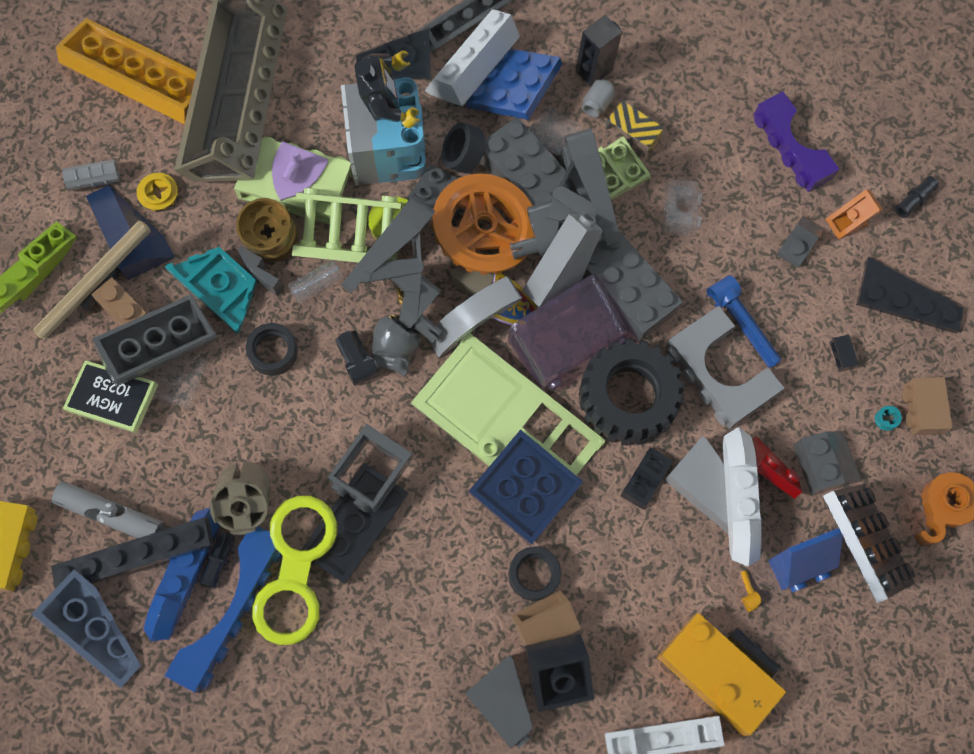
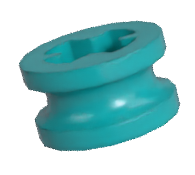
(885, 425)

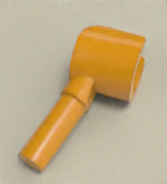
(753, 599)

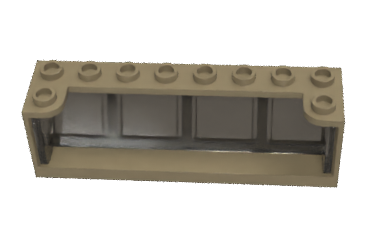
(231, 91)

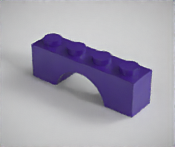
(810, 166)

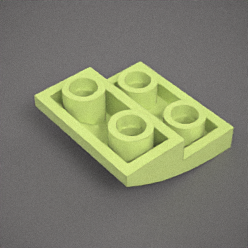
(622, 168)

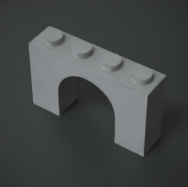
(730, 402)

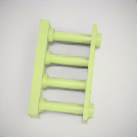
(333, 248)

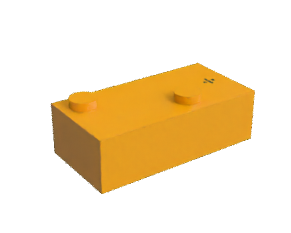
(721, 675)

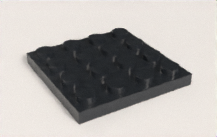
(870, 541)

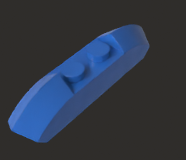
(176, 587)

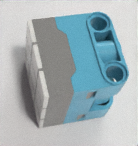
(383, 148)

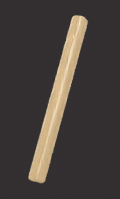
(91, 280)

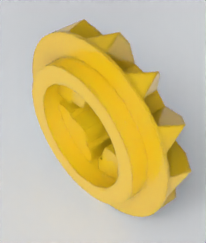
(146, 189)

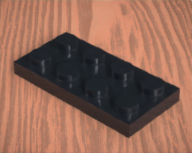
(356, 528)

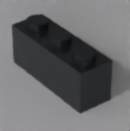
(598, 50)

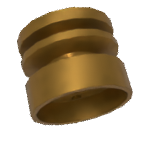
(257, 220)

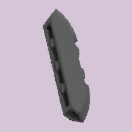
(459, 19)

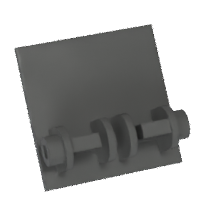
(431, 186)

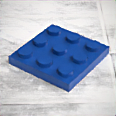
(516, 84)

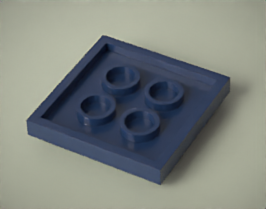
(525, 487)

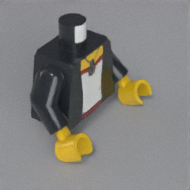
(378, 87)

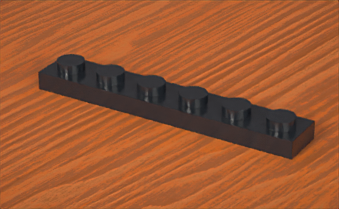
(138, 552)

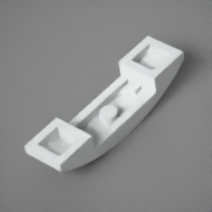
(667, 738)

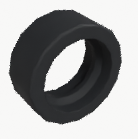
(474, 147)
(267, 330)
(546, 556)

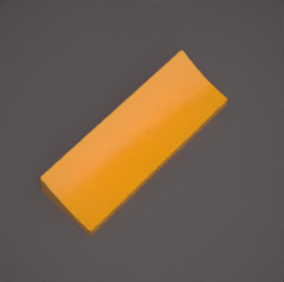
(128, 68)

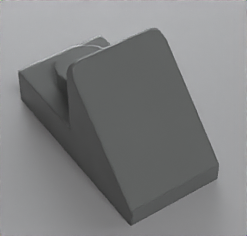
(800, 242)

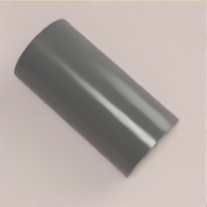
(153, 340)

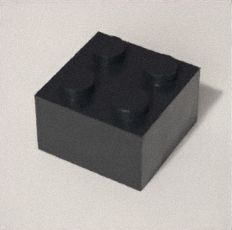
(559, 672)

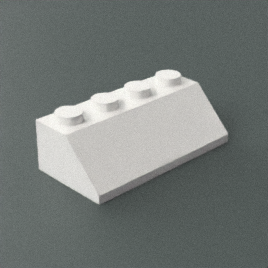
(475, 58)

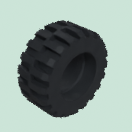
(650, 365)

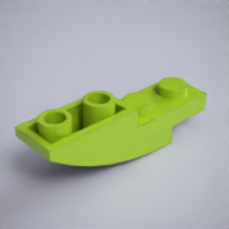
(35, 264)

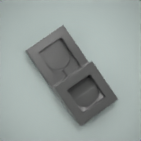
(256, 267)

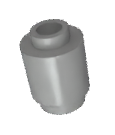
(598, 98)

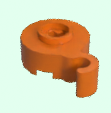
(939, 511)

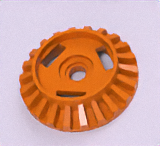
(478, 196)

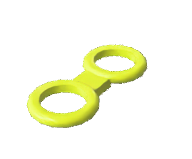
(294, 570)

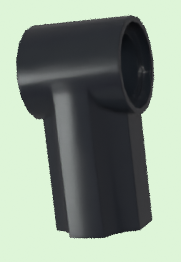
(357, 361)

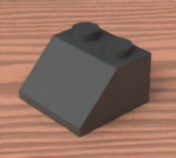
(826, 461)

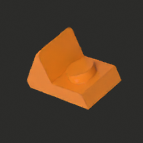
(854, 214)

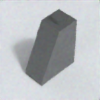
(503, 704)

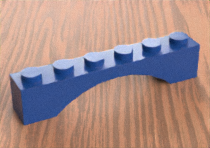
(195, 662)

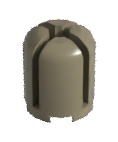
(235, 488)

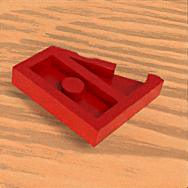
(775, 470)

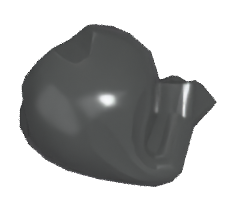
(394, 344)

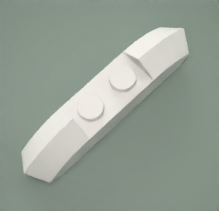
(742, 497)

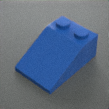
(808, 560)

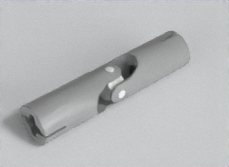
(88, 505)

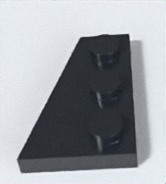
(418, 49)

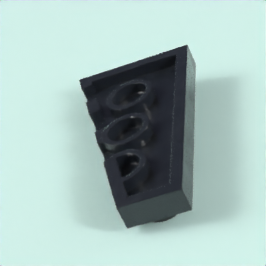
(899, 296)

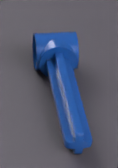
(727, 294)

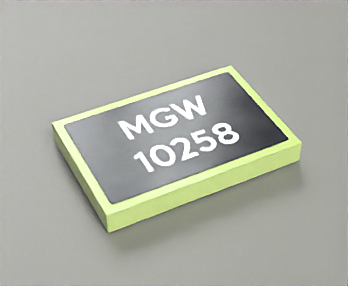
(100, 400)

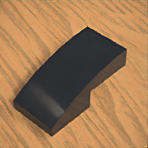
(646, 478)

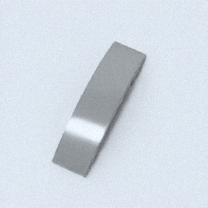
(473, 313)

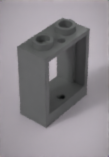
(385, 445)

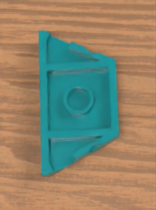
(218, 284)

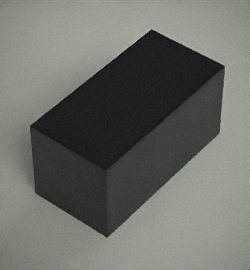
(844, 353)

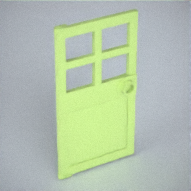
(488, 401)

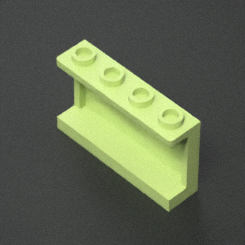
(330, 182)

